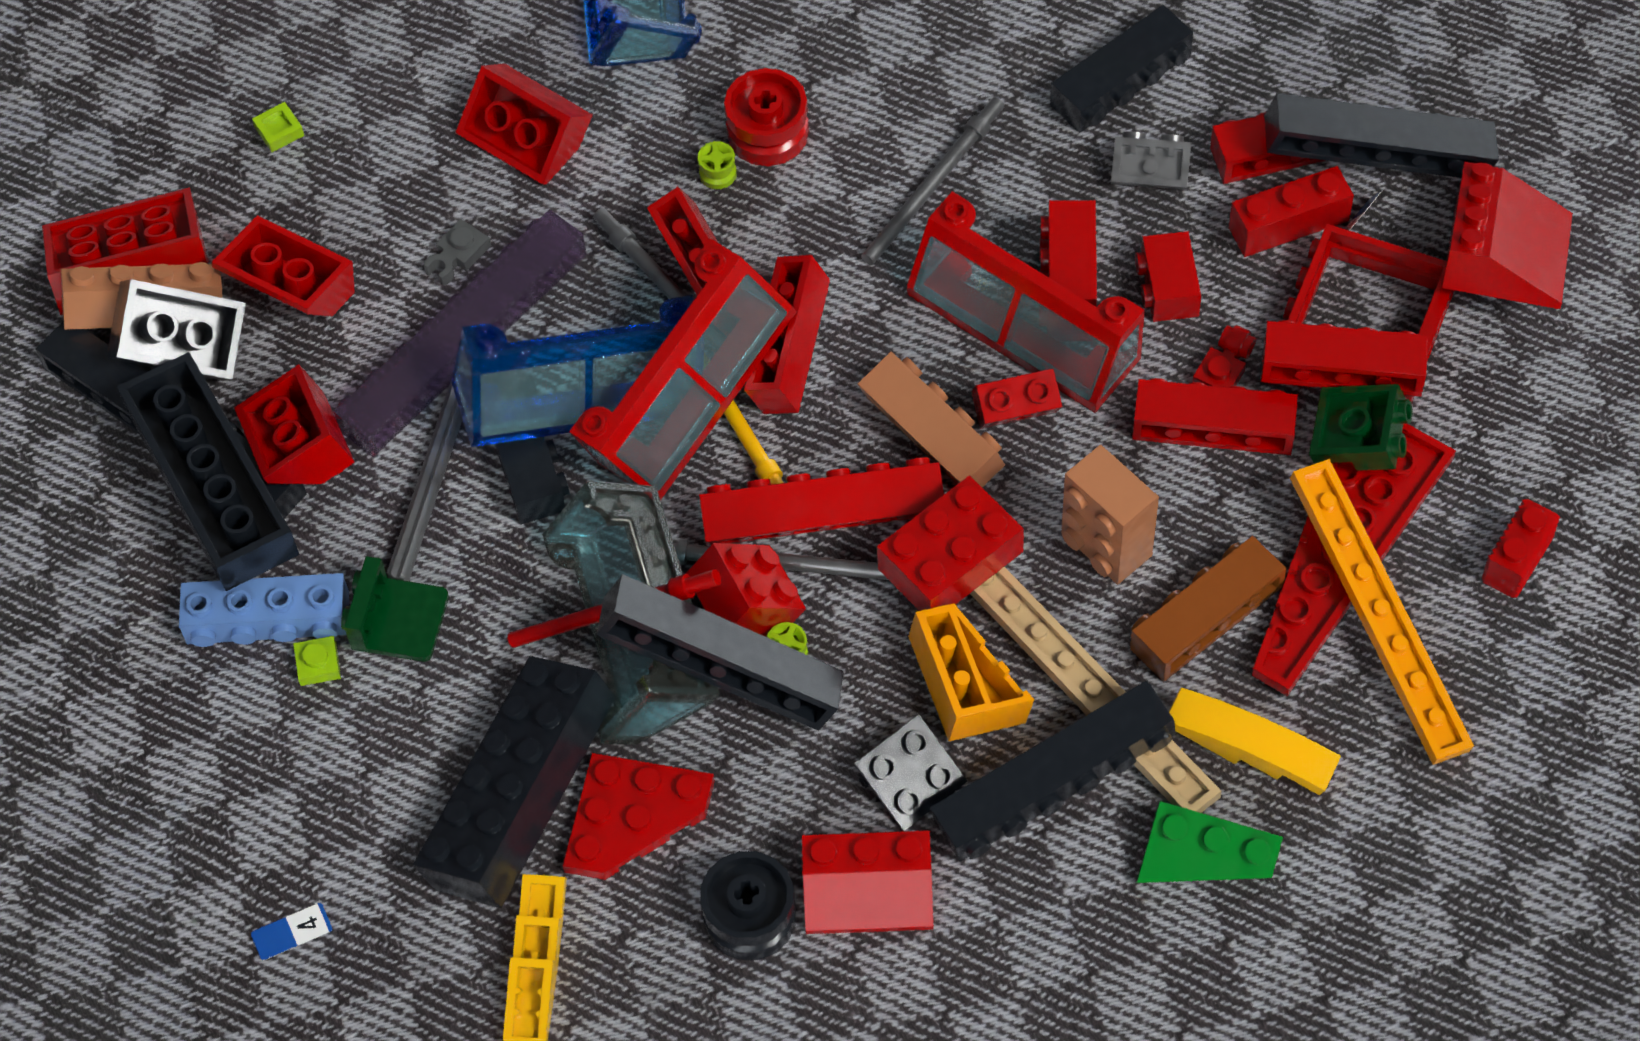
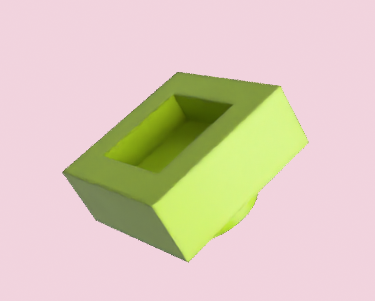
(278, 127)
(317, 661)

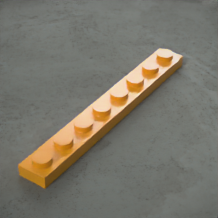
(1381, 612)

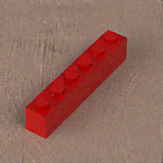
(819, 503)

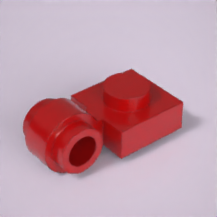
(1224, 367)

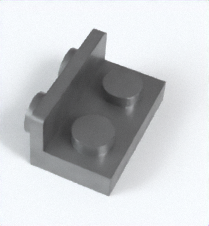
(1151, 161)

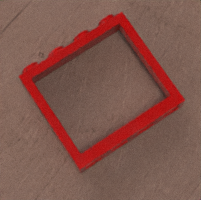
(1378, 257)

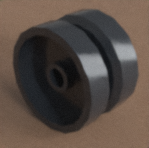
(748, 905)

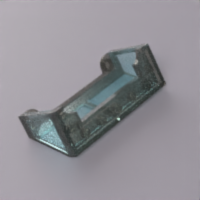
(610, 534)

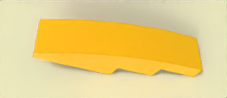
(1253, 739)
(535, 958)

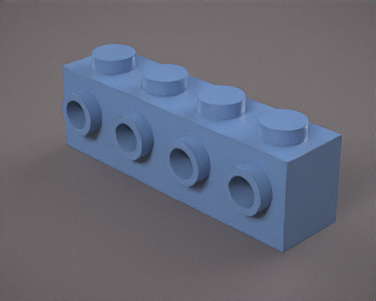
(263, 609)

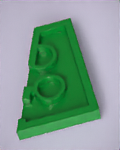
(1204, 848)

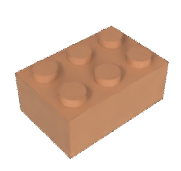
(1108, 515)

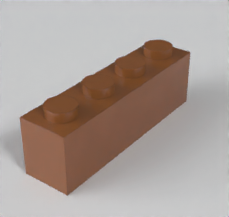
(1206, 608)

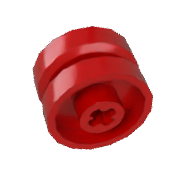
(766, 117)

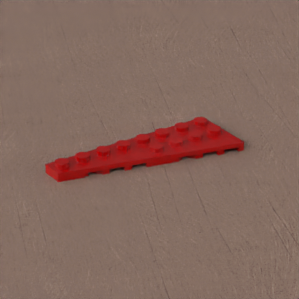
(1313, 593)

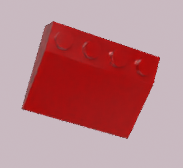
(131, 234)
(1507, 239)

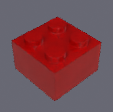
(752, 586)

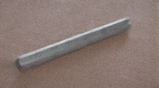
(426, 489)

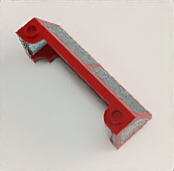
(1023, 309)
(690, 375)

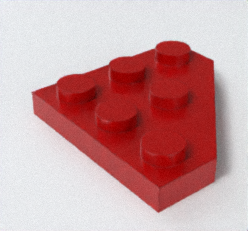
(631, 811)

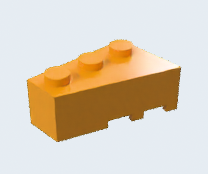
(963, 676)

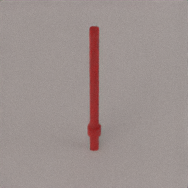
(682, 587)

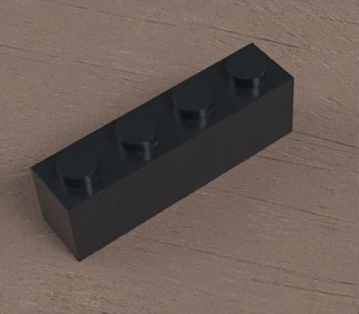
(1121, 69)
(532, 477)

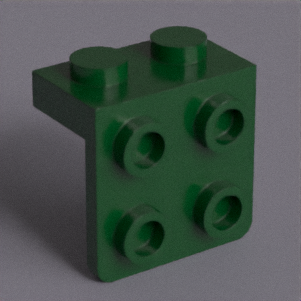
(393, 614)

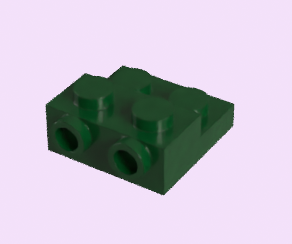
(1361, 426)

